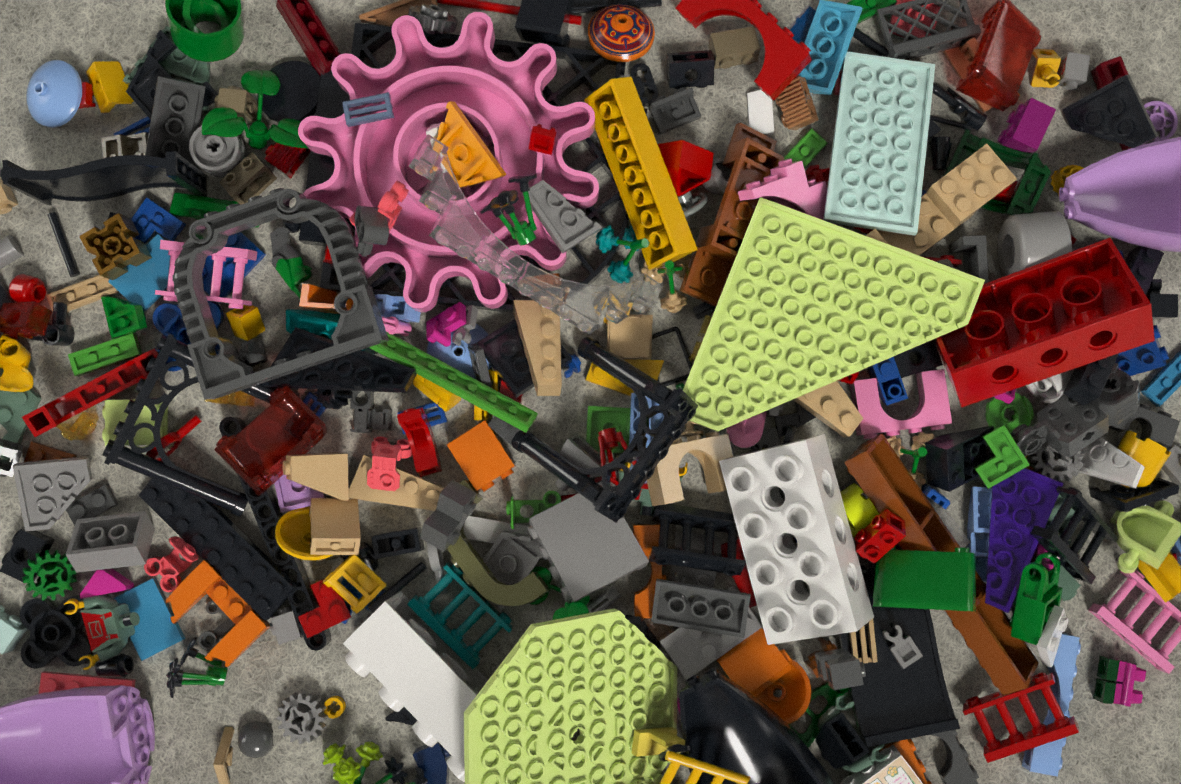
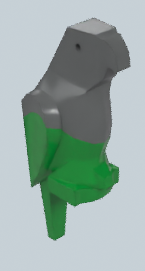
(288, 261)

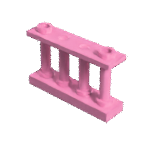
(240, 257)
(1123, 628)

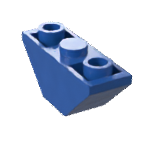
(888, 381)

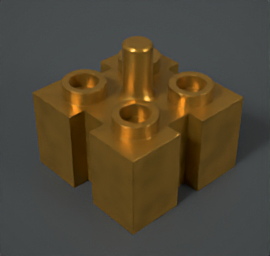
(115, 246)

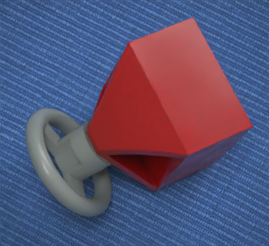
(688, 169)

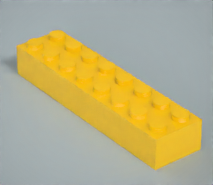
(640, 172)

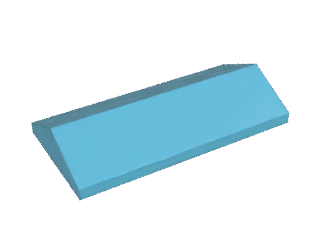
(829, 41)

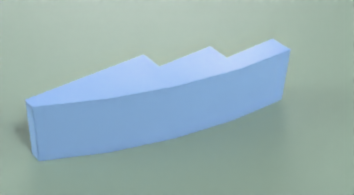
(979, 527)

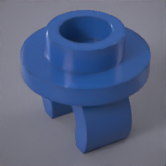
(573, 366)

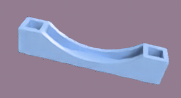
(1047, 757)

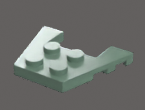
(178, 65)
(12, 408)

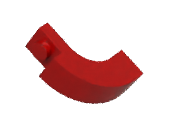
(421, 441)

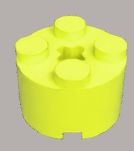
(858, 508)

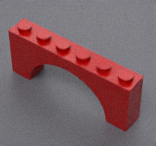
(783, 54)

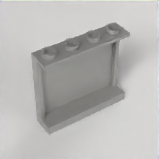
(585, 546)

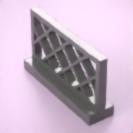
(929, 44)

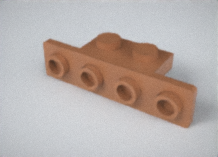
(960, 59)

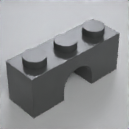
(1155, 426)
(840, 668)

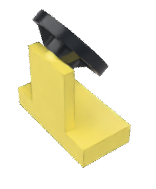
(658, 742)

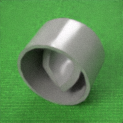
(1032, 239)

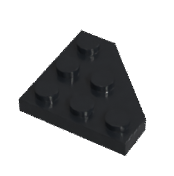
(1113, 114)

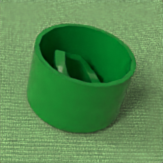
(204, 47)

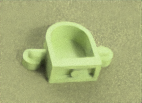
(1145, 535)

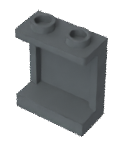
(974, 255)

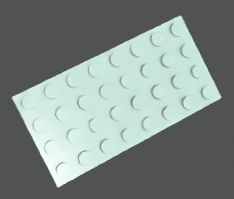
(880, 143)

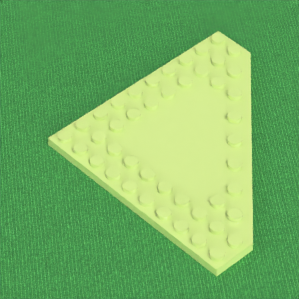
(813, 309)

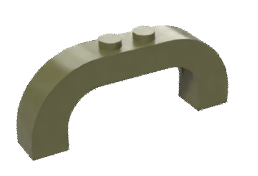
(481, 577)

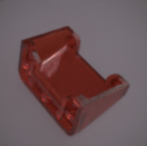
(1001, 56)
(262, 446)

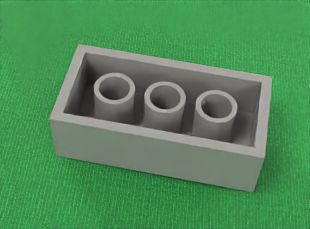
(697, 649)

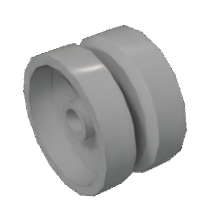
(216, 153)

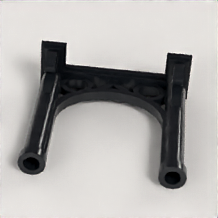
(168, 471)
(609, 500)

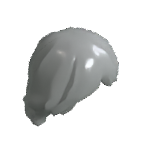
(719, 178)

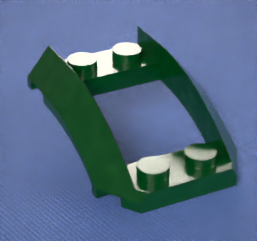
(1030, 184)

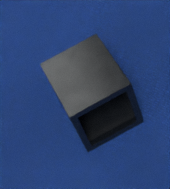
(544, 21)

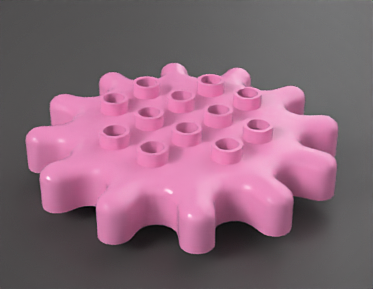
(500, 104)

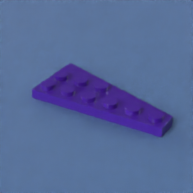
(1015, 509)

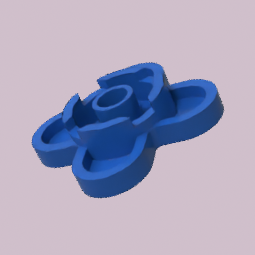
(169, 319)

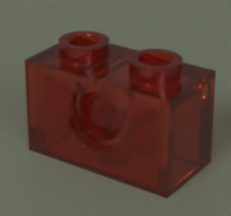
(24, 319)

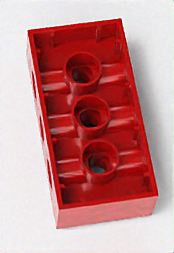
(1047, 323)

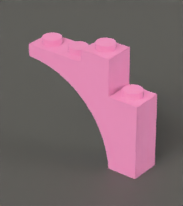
(790, 188)

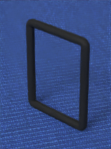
(686, 354)

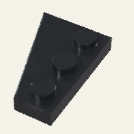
(1129, 498)

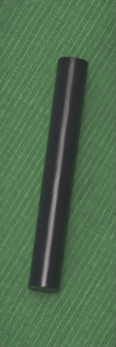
(63, 244)
(397, 587)

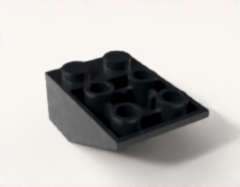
(954, 457)

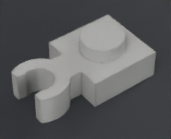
(463, 332)
(903, 648)

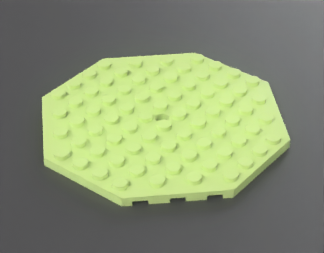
(565, 677)

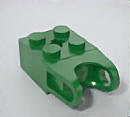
(1035, 599)

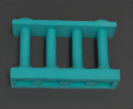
(454, 637)

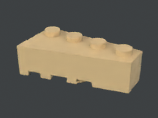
(542, 346)
(413, 489)

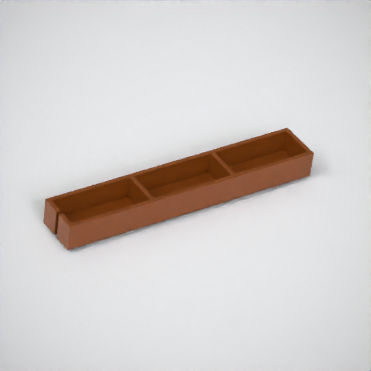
(986, 630)

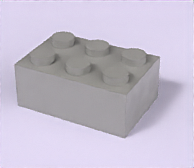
(110, 541)

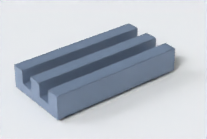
(368, 118)

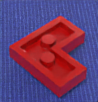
(330, 612)

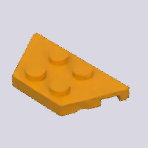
(467, 152)

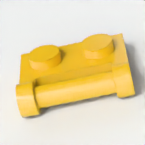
(358, 575)

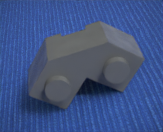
(452, 510)

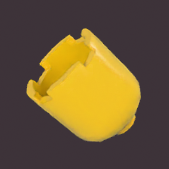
(1145, 452)

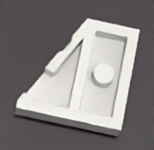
(1051, 635)

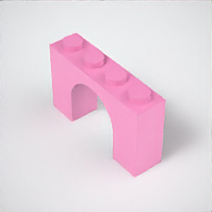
(931, 411)

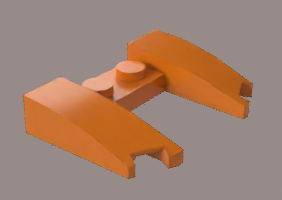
(247, 622)

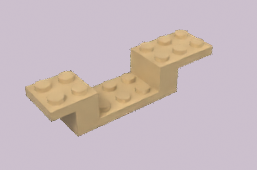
(953, 201)

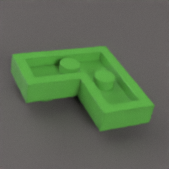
(1006, 460)

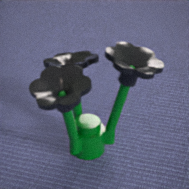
(521, 230)

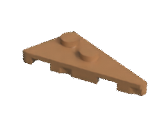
(388, 14)

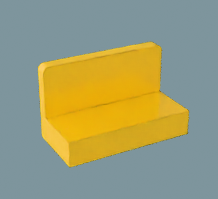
(108, 84)
(1165, 579)

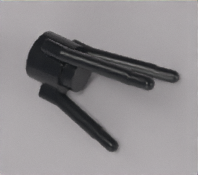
(973, 118)

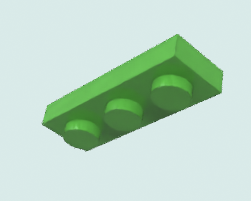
(105, 354)

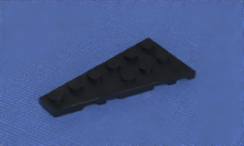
(350, 372)

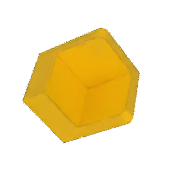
(246, 322)

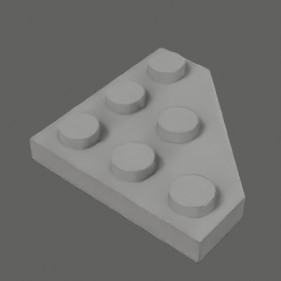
(49, 488)

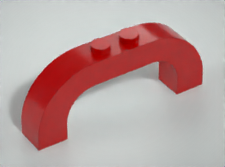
(89, 394)

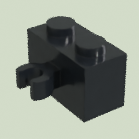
(1162, 305)

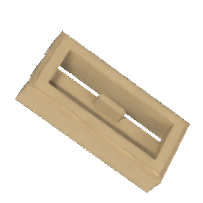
(872, 644)

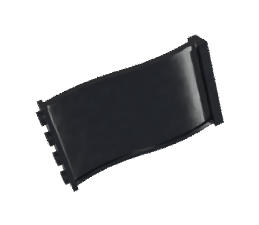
(106, 178)
(895, 700)

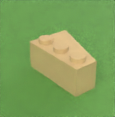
(833, 408)

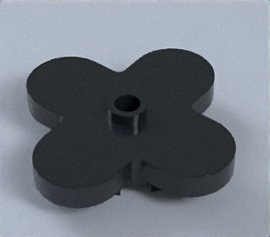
(44, 643)

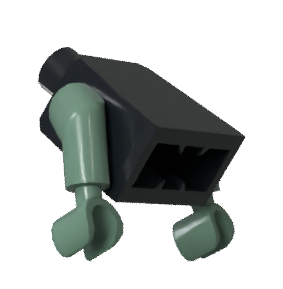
(841, 743)

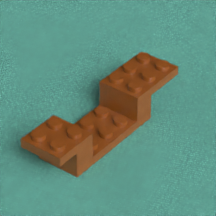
(750, 159)

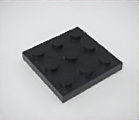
(507, 357)

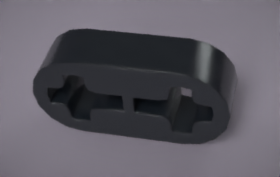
(649, 83)

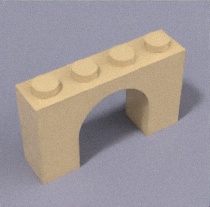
(665, 482)

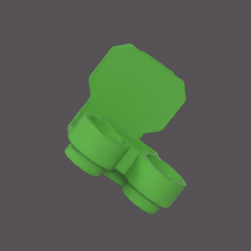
(513, 507)

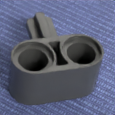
(371, 229)

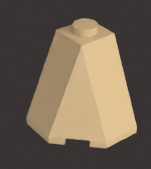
(320, 472)

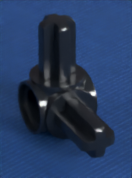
(58, 332)

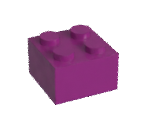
(1027, 126)

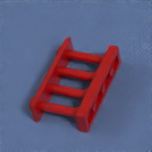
(1019, 741)

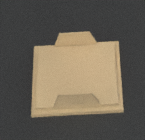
(631, 337)

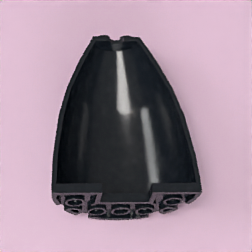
(743, 735)

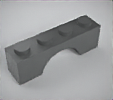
(956, 768)

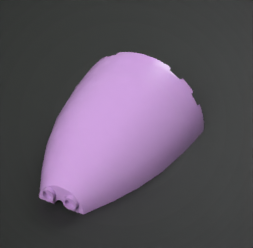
(1131, 195)
(77, 737)

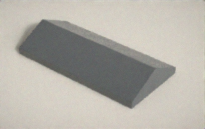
(174, 117)
(700, 608)

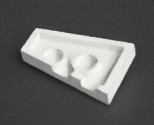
(1110, 464)

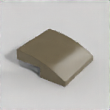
(124, 145)

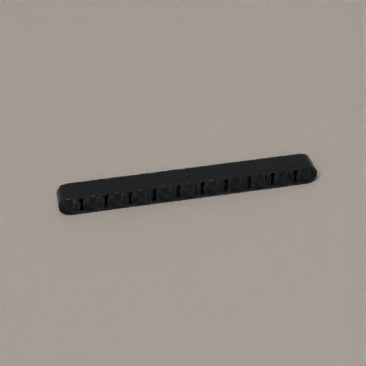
(265, 525)

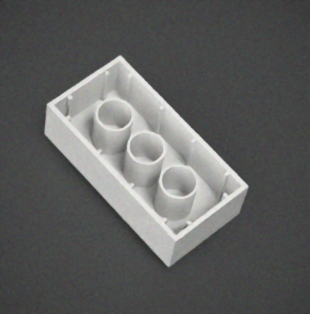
(417, 674)

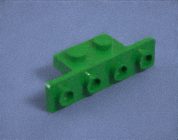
(197, 206)

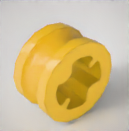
(340, 701)

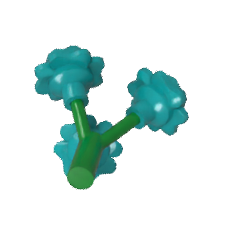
(605, 240)

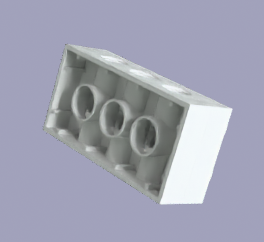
(825, 543)

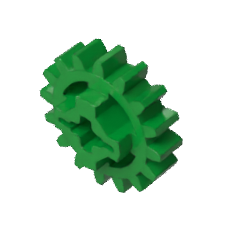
(52, 584)

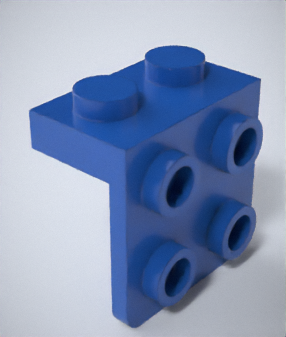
(1143, 357)

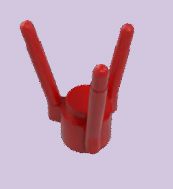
(609, 440)

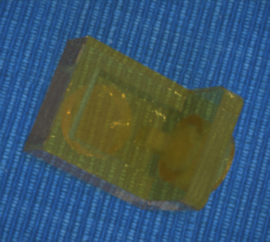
(83, 426)

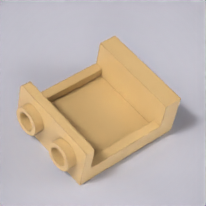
(334, 526)

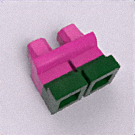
(1122, 690)

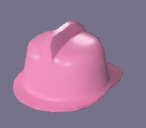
(748, 431)

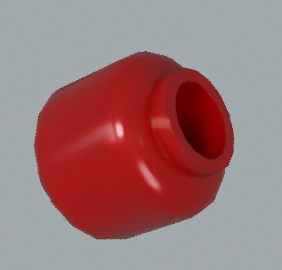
(27, 288)

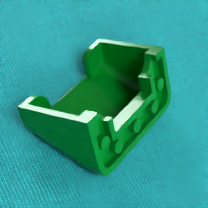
(926, 580)

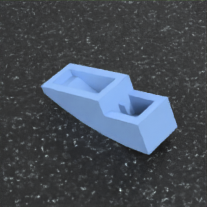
(396, 307)

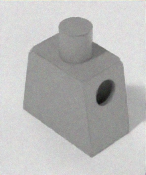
(580, 454)

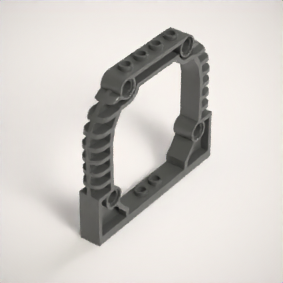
(356, 328)

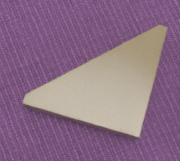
(224, 756)

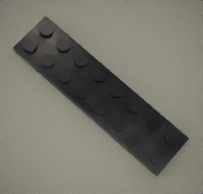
(223, 546)

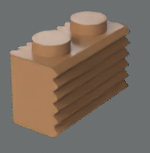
(797, 105)

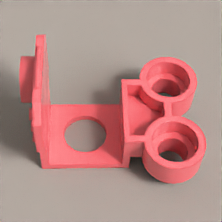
(389, 203)
(383, 471)
(171, 565)

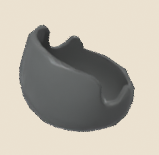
(255, 739)

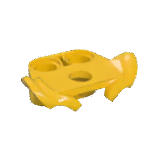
(15, 363)

